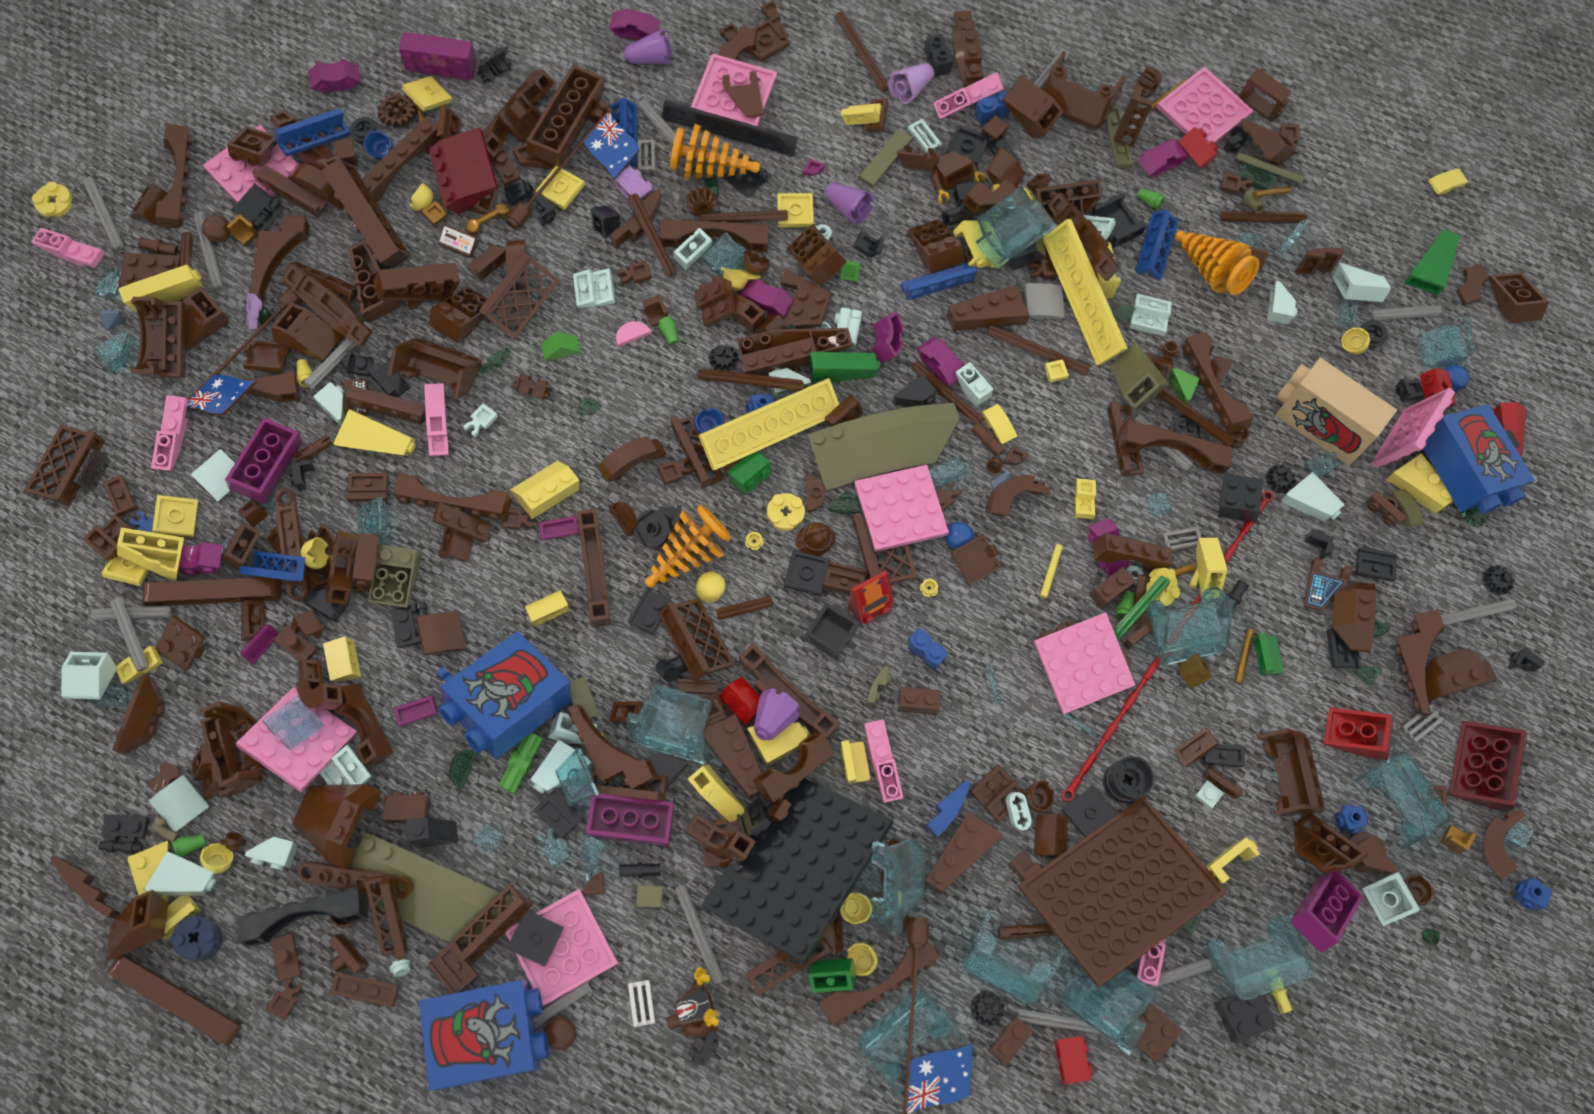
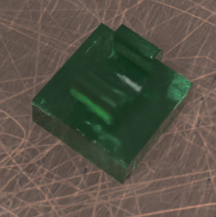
(1474, 515)

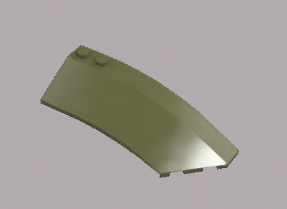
(882, 443)
(440, 899)

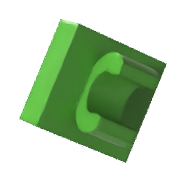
(850, 271)

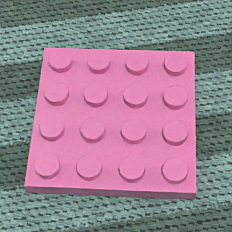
(714, 99)
(1204, 104)
(237, 176)
(1413, 428)
(901, 508)
(1084, 663)
(306, 759)
(578, 954)

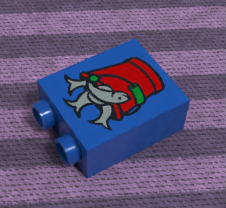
(1477, 460)
(504, 696)
(482, 1034)

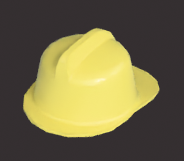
(738, 277)

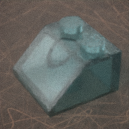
(1442, 346)

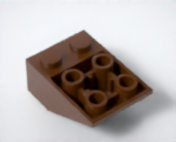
(1032, 107)
(1274, 145)
(936, 245)
(816, 255)
(458, 314)
(202, 317)
(305, 332)
(137, 924)

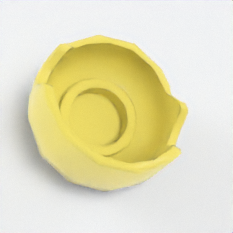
(422, 198)
(1355, 341)
(315, 553)
(710, 586)
(216, 858)
(856, 908)
(864, 958)

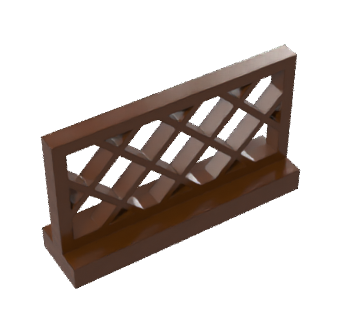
(506, 284)
(66, 487)
(869, 555)
(685, 641)

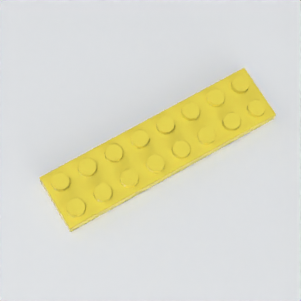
(1084, 292)
(768, 424)

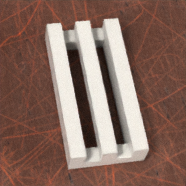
(633, 1006)

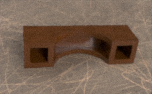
(1114, 548)
(373, 743)
(812, 752)

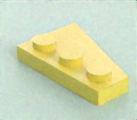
(145, 864)

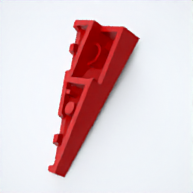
(1512, 417)

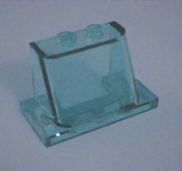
(1012, 226)
(671, 723)
(903, 882)
(1112, 1008)

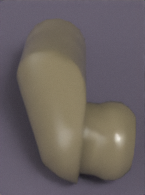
(164, 832)

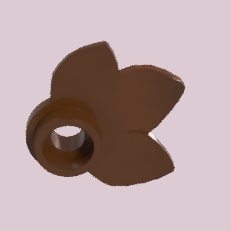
(169, 774)

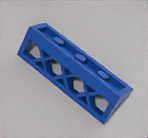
(628, 120)
(309, 129)
(1154, 241)
(938, 281)
(277, 570)

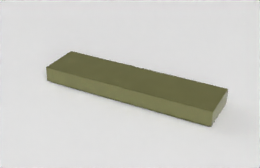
(1120, 152)
(885, 158)
(1270, 167)

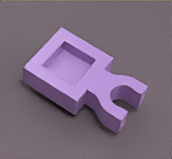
(253, 307)

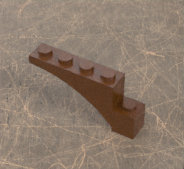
(982, 198)
(273, 248)
(1414, 653)
(606, 757)

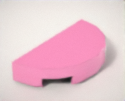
(631, 331)

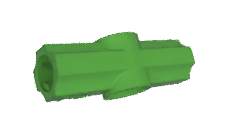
(520, 763)

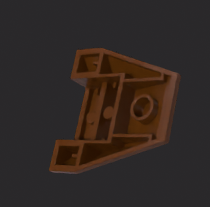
(330, 816)

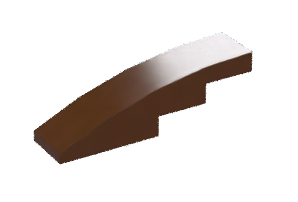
(80, 884)

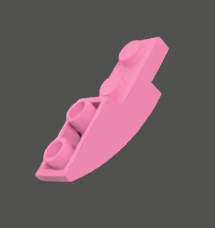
(968, 96)
(67, 249)
(436, 420)
(172, 432)
(883, 761)
(1150, 964)

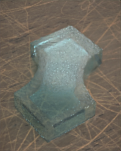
(1293, 237)

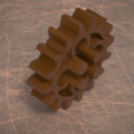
(398, 102)

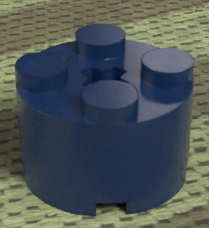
(185, 940)

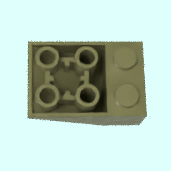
(1137, 377)
(394, 575)

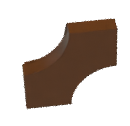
(743, 40)
(1470, 290)

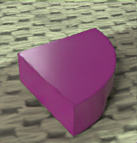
(813, 167)

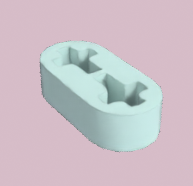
(1014, 811)

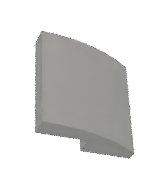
(1044, 301)

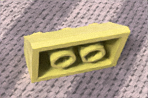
(546, 488)

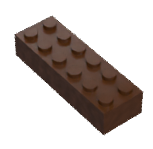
(565, 115)
(366, 213)

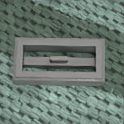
(646, 168)
(1167, 543)
(1434, 714)

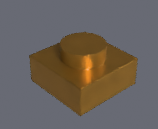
(434, 213)

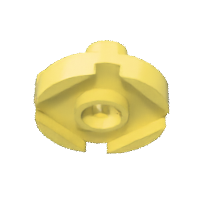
(46, 193)
(793, 519)
(1171, 591)

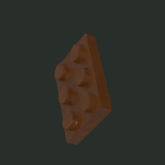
(142, 266)

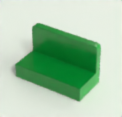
(1268, 654)

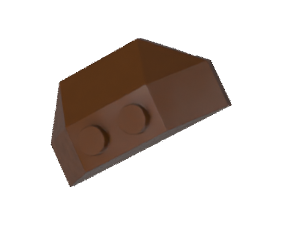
(1080, 194)
(1355, 615)
(1456, 673)
(141, 717)
(1325, 846)

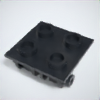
(497, 61)
(748, 182)
(258, 207)

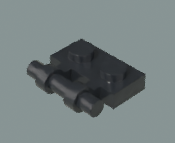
(123, 826)

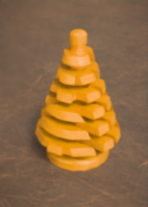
(703, 155)
(1220, 262)
(695, 542)

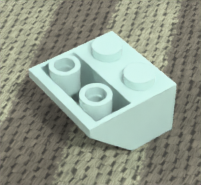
(86, 675)

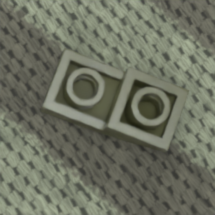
(1408, 508)
(879, 683)
(582, 696)

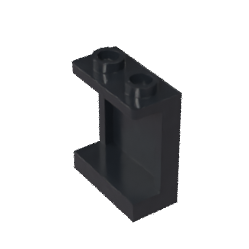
(1126, 224)

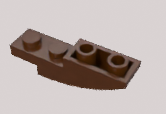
(632, 227)

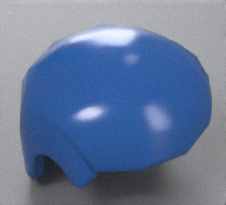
(377, 144)
(1458, 376)
(708, 420)
(958, 534)

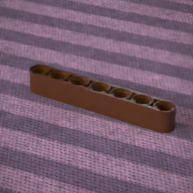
(211, 591)
(174, 999)

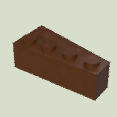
(417, 282)
(996, 308)
(964, 848)

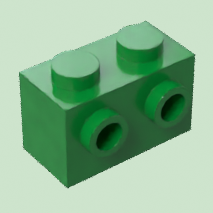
(749, 472)
(832, 975)

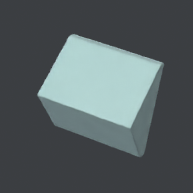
(179, 803)
(1390, 899)

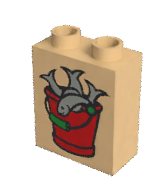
(1333, 410)

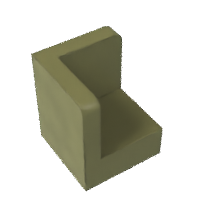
(649, 896)

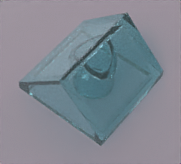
(374, 519)
(576, 779)

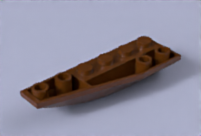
(789, 347)

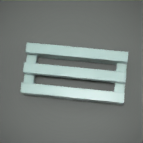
(937, 143)

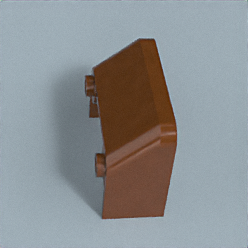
(1078, 102)
(435, 362)
(1296, 774)

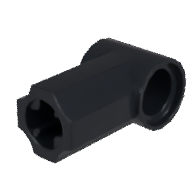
(957, 215)
(675, 665)

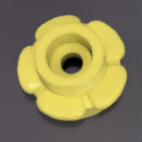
(754, 536)
(929, 583)

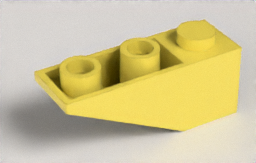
(716, 792)

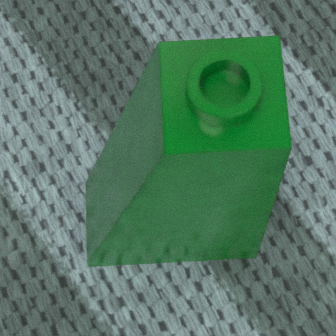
(1435, 265)
(842, 366)

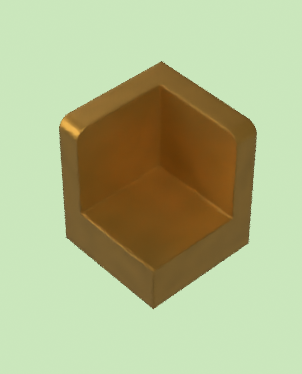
(242, 230)
(1194, 670)
(1457, 840)

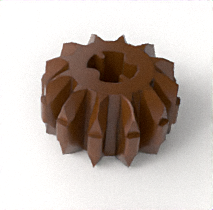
(1149, 81)
(701, 201)

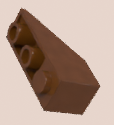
(747, 313)
(276, 387)

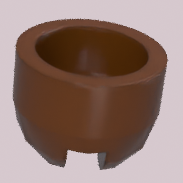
(991, 468)

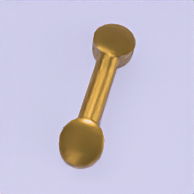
(473, 225)

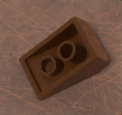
(1518, 297)

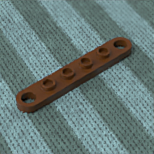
(290, 538)
(336, 877)

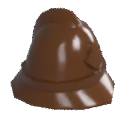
(815, 538)

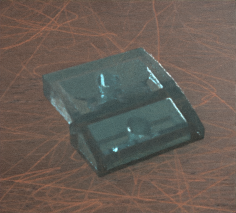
(724, 254)
(292, 723)

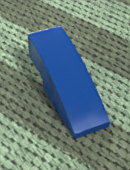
(947, 810)

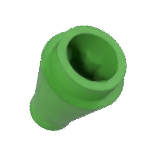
(1151, 198)
(668, 328)
(1125, 605)
(189, 844)

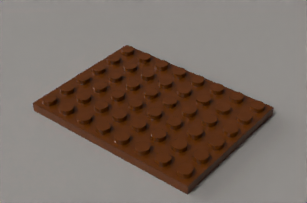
(1121, 891)

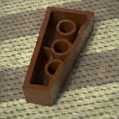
(365, 270)
(733, 751)

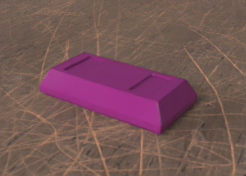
(558, 528)
(259, 643)
(415, 711)

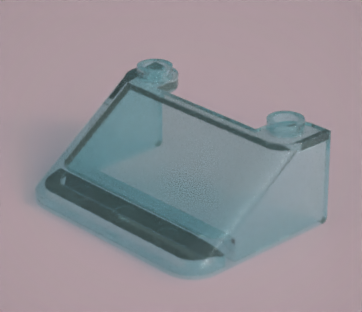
(1192, 628)
(1264, 964)

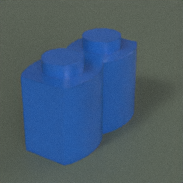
(991, 106)
(923, 646)

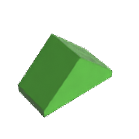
(560, 345)
(1183, 384)

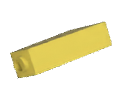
(167, 286)
(368, 434)

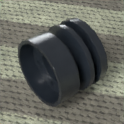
(1139, 778)

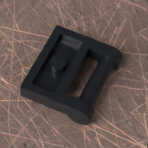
(404, 624)

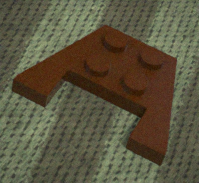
(770, 34)
(809, 302)

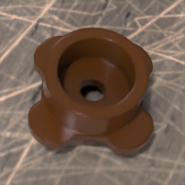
(1169, 349)
(233, 841)

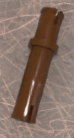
(1024, 931)

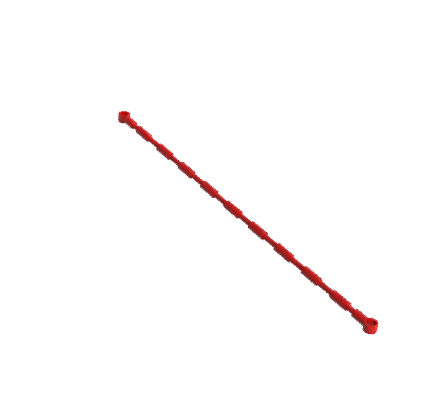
(1151, 669)

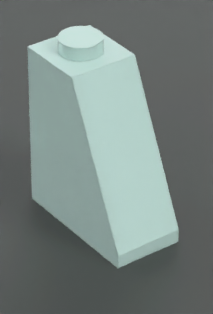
(1360, 284)
(1314, 499)
(545, 777)
(180, 878)

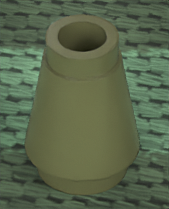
(1255, 204)

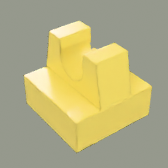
(1056, 371)

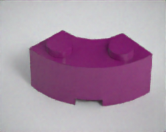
(633, 24)
(334, 76)
(1163, 157)
(773, 300)
(888, 337)
(940, 360)
(1096, 531)
(200, 558)

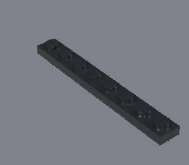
(730, 128)

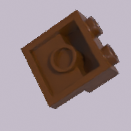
(252, 146)
(715, 301)

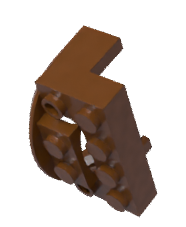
(161, 339)
(218, 732)

